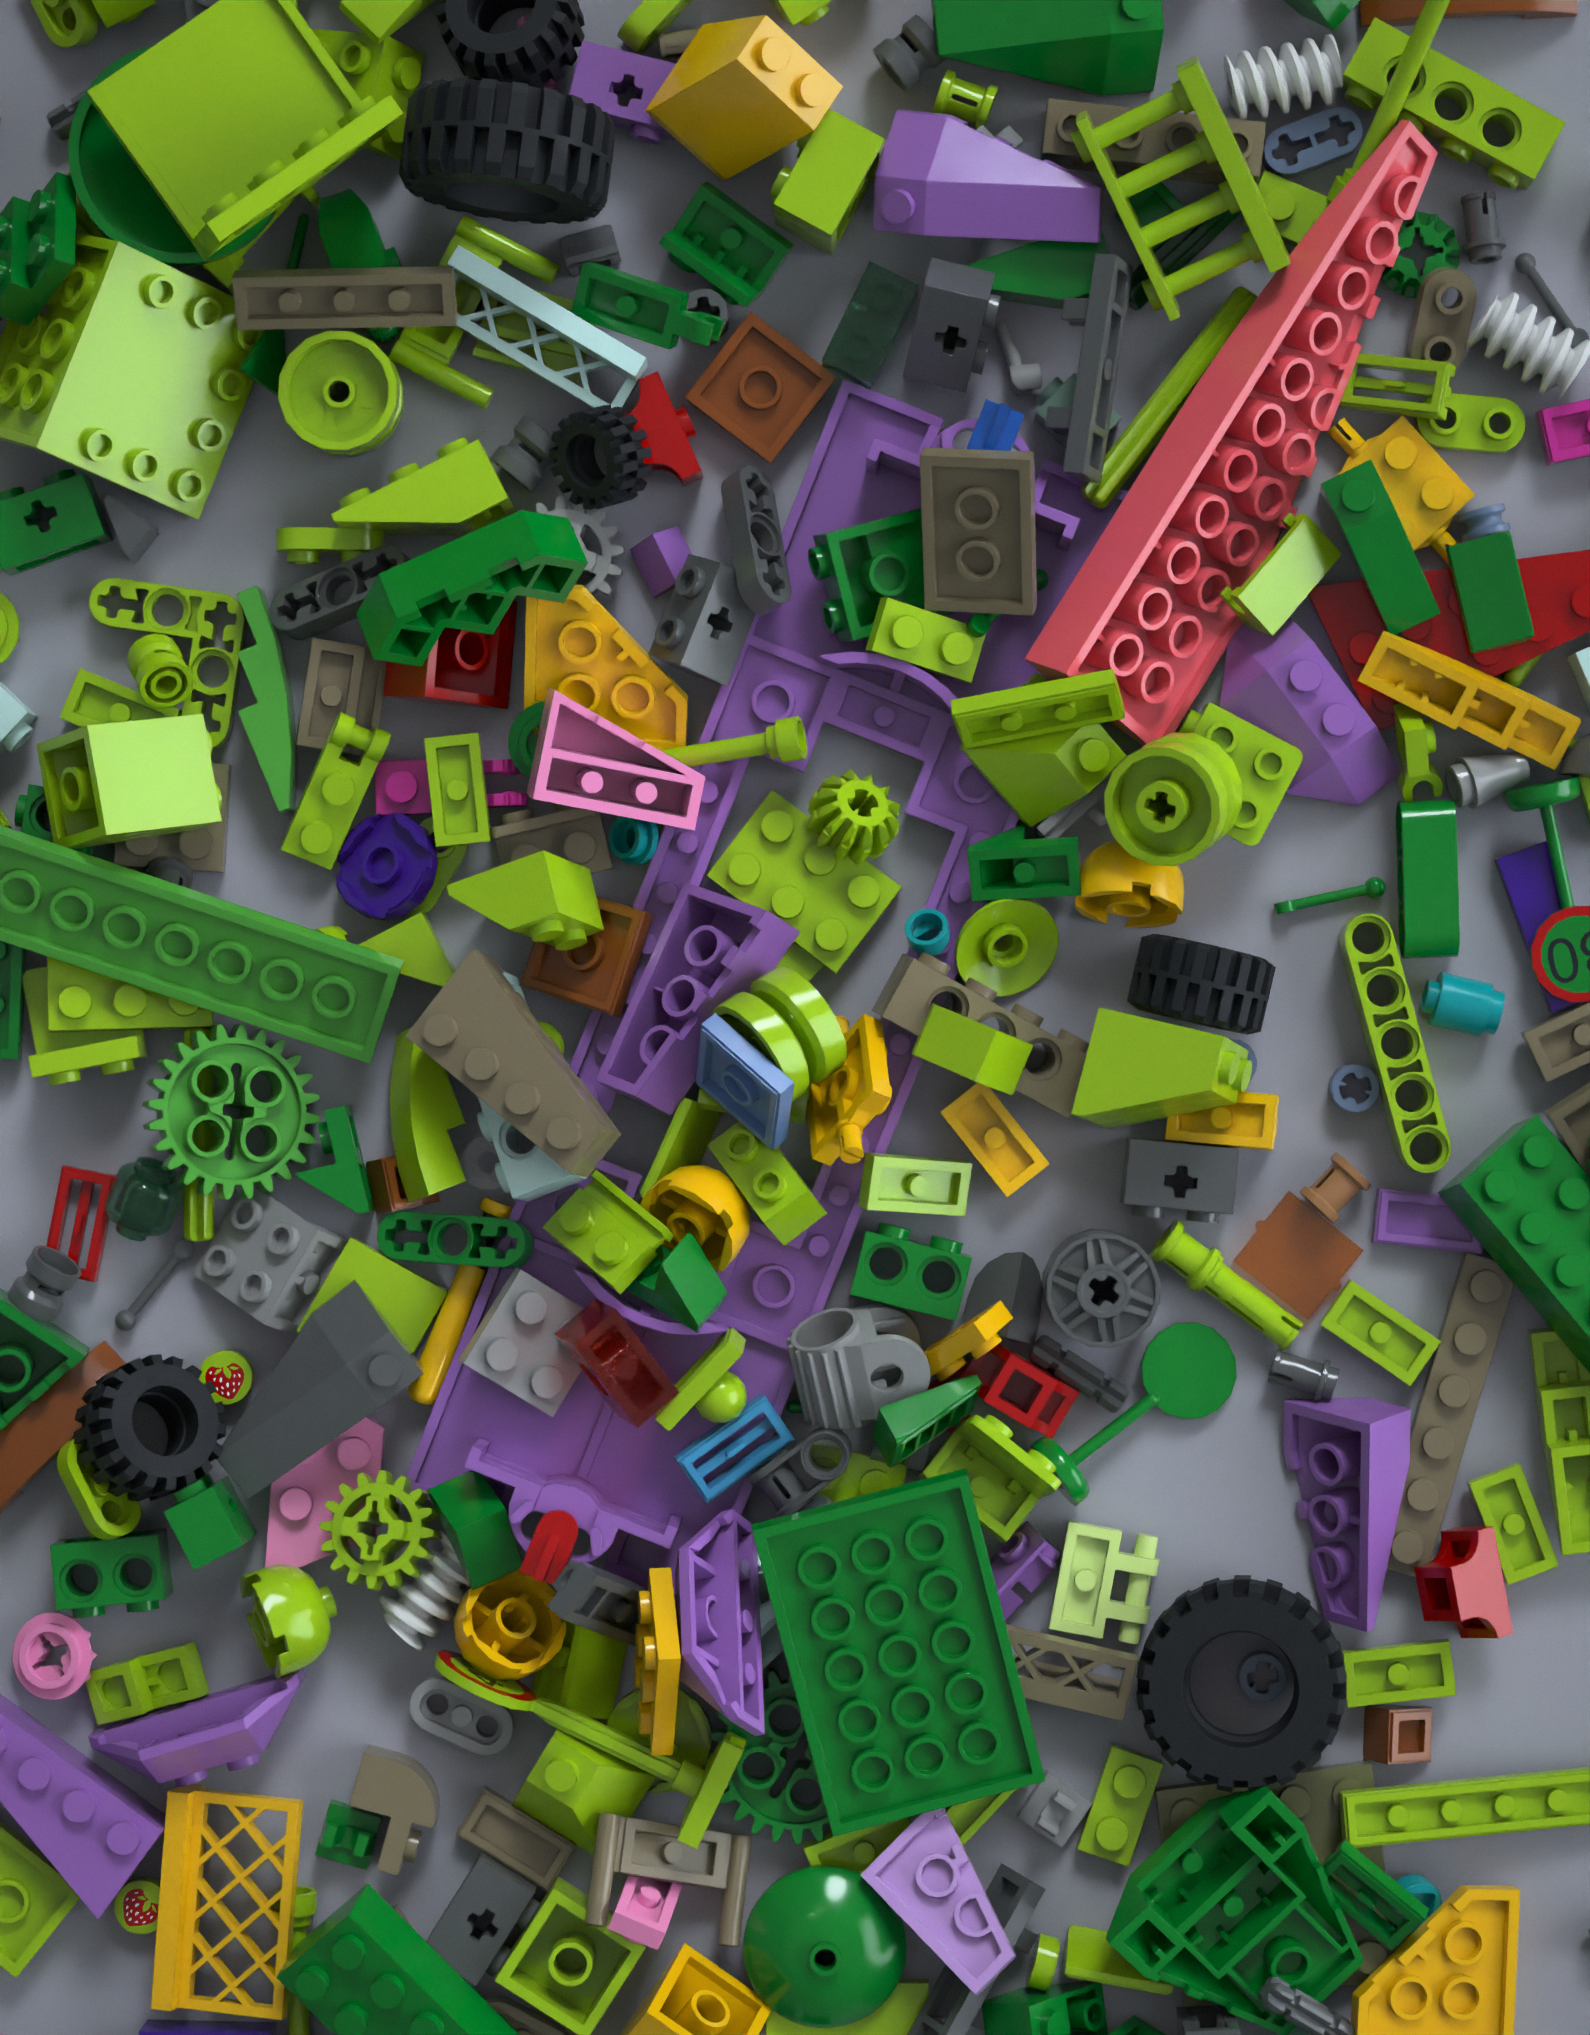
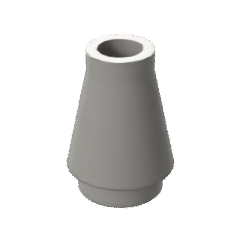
(1483, 777)

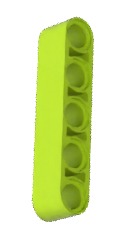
(1414, 1062)

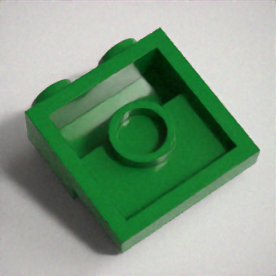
(36, 248)
(865, 565)

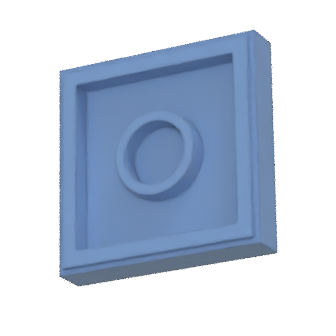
(744, 1082)

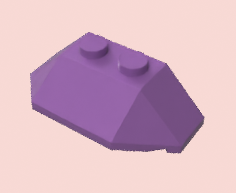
(1298, 697)
(721, 1619)
(202, 1732)

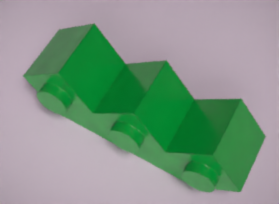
(469, 584)

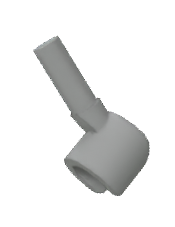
(1025, 378)

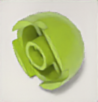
(288, 1616)

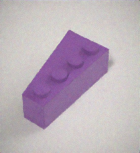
(700, 960)

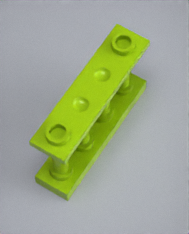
(1235, 194)

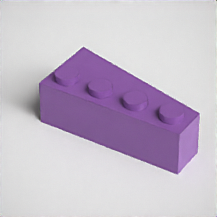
(73, 1809)

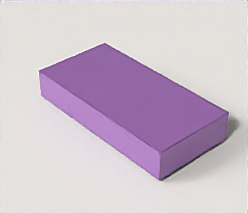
(1420, 1222)

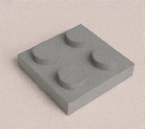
(519, 1345)

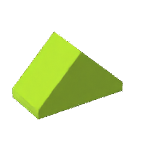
(418, 946)
(972, 1049)

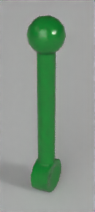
(980, 623)
(1373, 888)

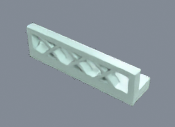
(551, 317)

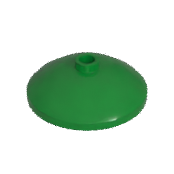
(816, 1912)

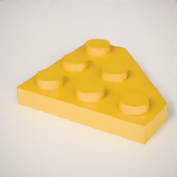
(602, 667)
(1450, 1972)

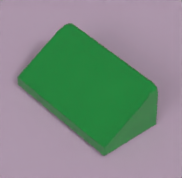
(1490, 592)

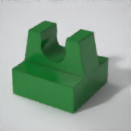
(348, 1834)

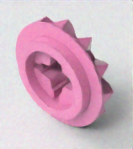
(33, 1647)

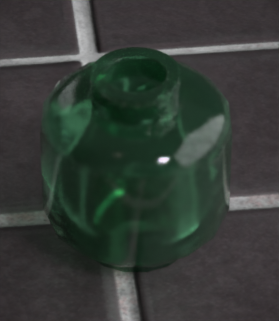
(143, 1199)

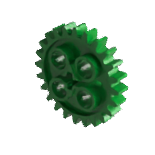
(754, 1792)

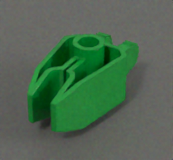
(354, 242)

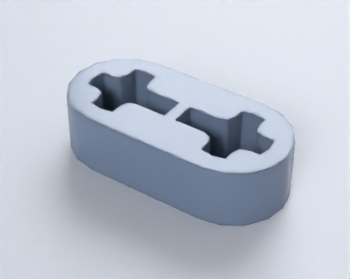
(1307, 131)

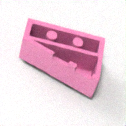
(607, 770)

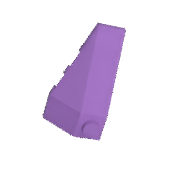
(963, 183)
(1351, 1481)

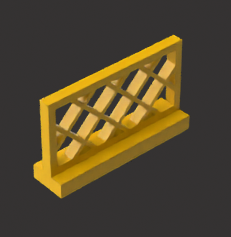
(182, 1892)

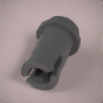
(1481, 228)
(1303, 1375)

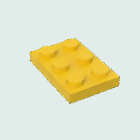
(657, 1661)

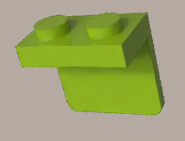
(377, 72)
(1262, 763)
(66, 1053)
(1000, 1473)

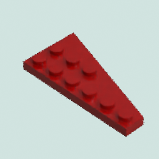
(1557, 603)

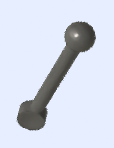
(1525, 264)
(182, 1250)

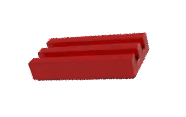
(97, 1244)

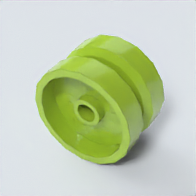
(314, 375)
(1173, 798)
(789, 1026)

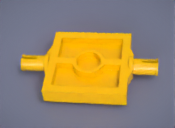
(1415, 477)
(850, 1096)

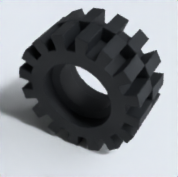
(622, 453)

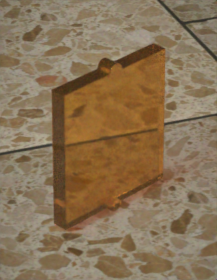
(1298, 1255)

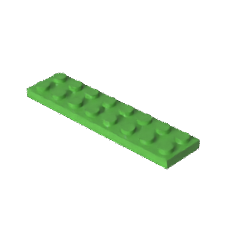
(193, 946)

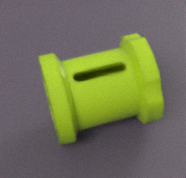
(955, 86)

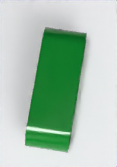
(1427, 879)

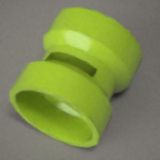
(159, 670)

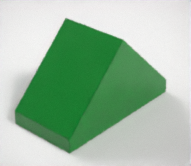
(476, 1528)

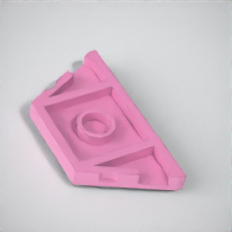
(302, 1492)

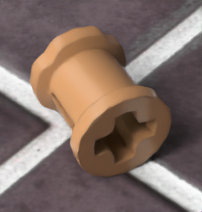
(1335, 1188)

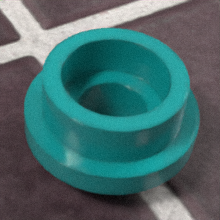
(633, 840)

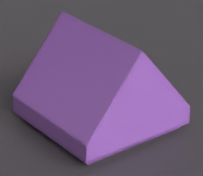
(661, 559)

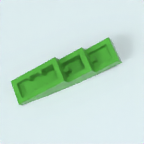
(272, 719)

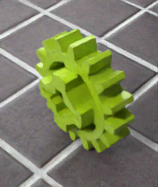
(380, 1551)

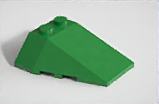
(1070, 43)
(1236, 1904)

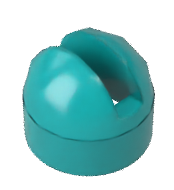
(923, 931)

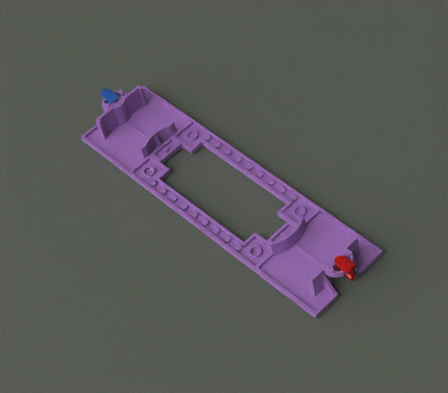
(587, 1461)

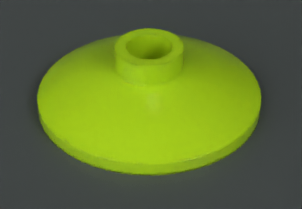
(1019, 958)

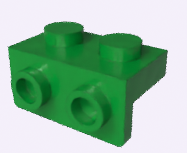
(726, 246)

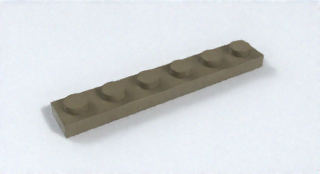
(1448, 1406)

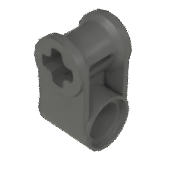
(800, 1472)

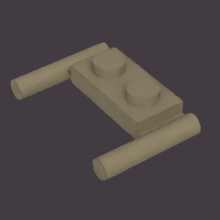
(654, 1853)

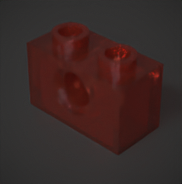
(616, 1363)

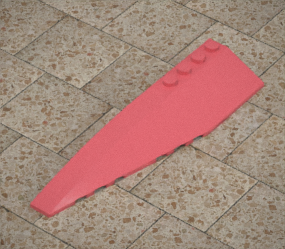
(1233, 460)

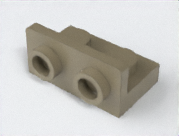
(568, 833)

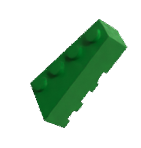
(31, 1358)

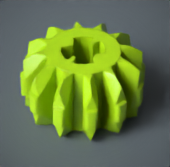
(853, 817)

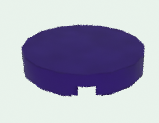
(386, 866)

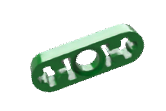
(420, 1223)

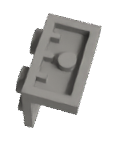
(269, 1260)

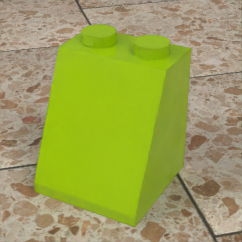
(129, 780)
(1155, 1071)

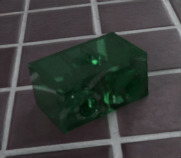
(870, 326)

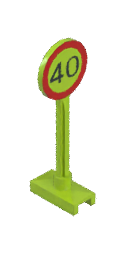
(701, 1784)

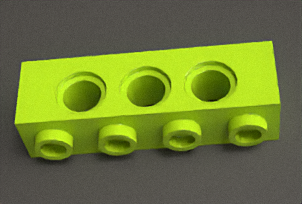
(1481, 102)

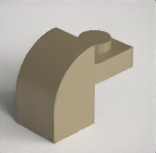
(399, 1789)

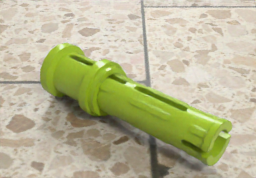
(1205, 1270)

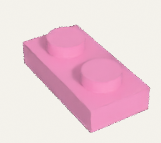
(644, 1910)

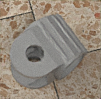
(845, 1365)

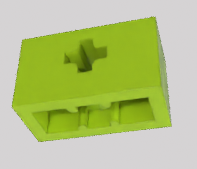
(767, 1182)

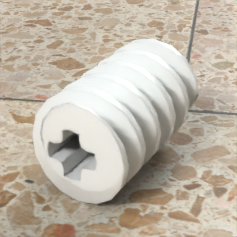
(1283, 78)
(1530, 344)
(427, 1597)

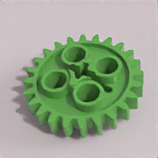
(183, 1106)

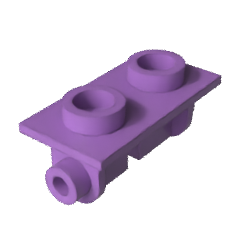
(1022, 1559)

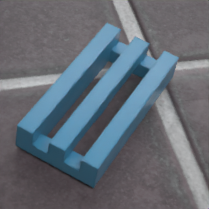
(721, 1432)

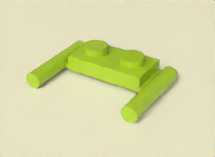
(432, 348)

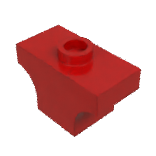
(666, 431)
(1022, 1389)
(1466, 1584)

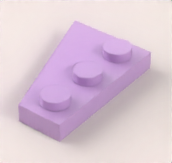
(942, 1900)

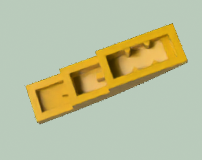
(1469, 699)

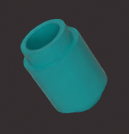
(1462, 1004)

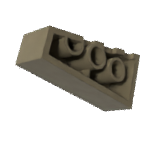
(503, 1055)

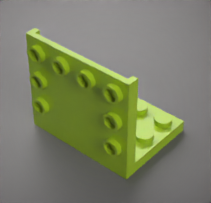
(237, 116)
(129, 375)

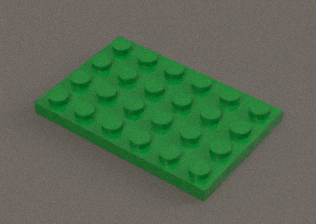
(898, 1652)

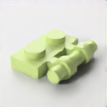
(1087, 1577)

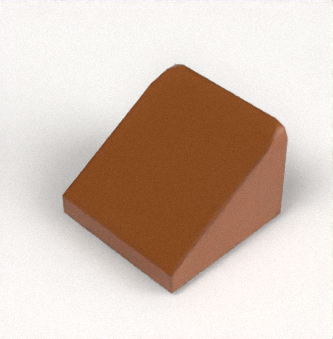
(388, 1189)
(1397, 1734)

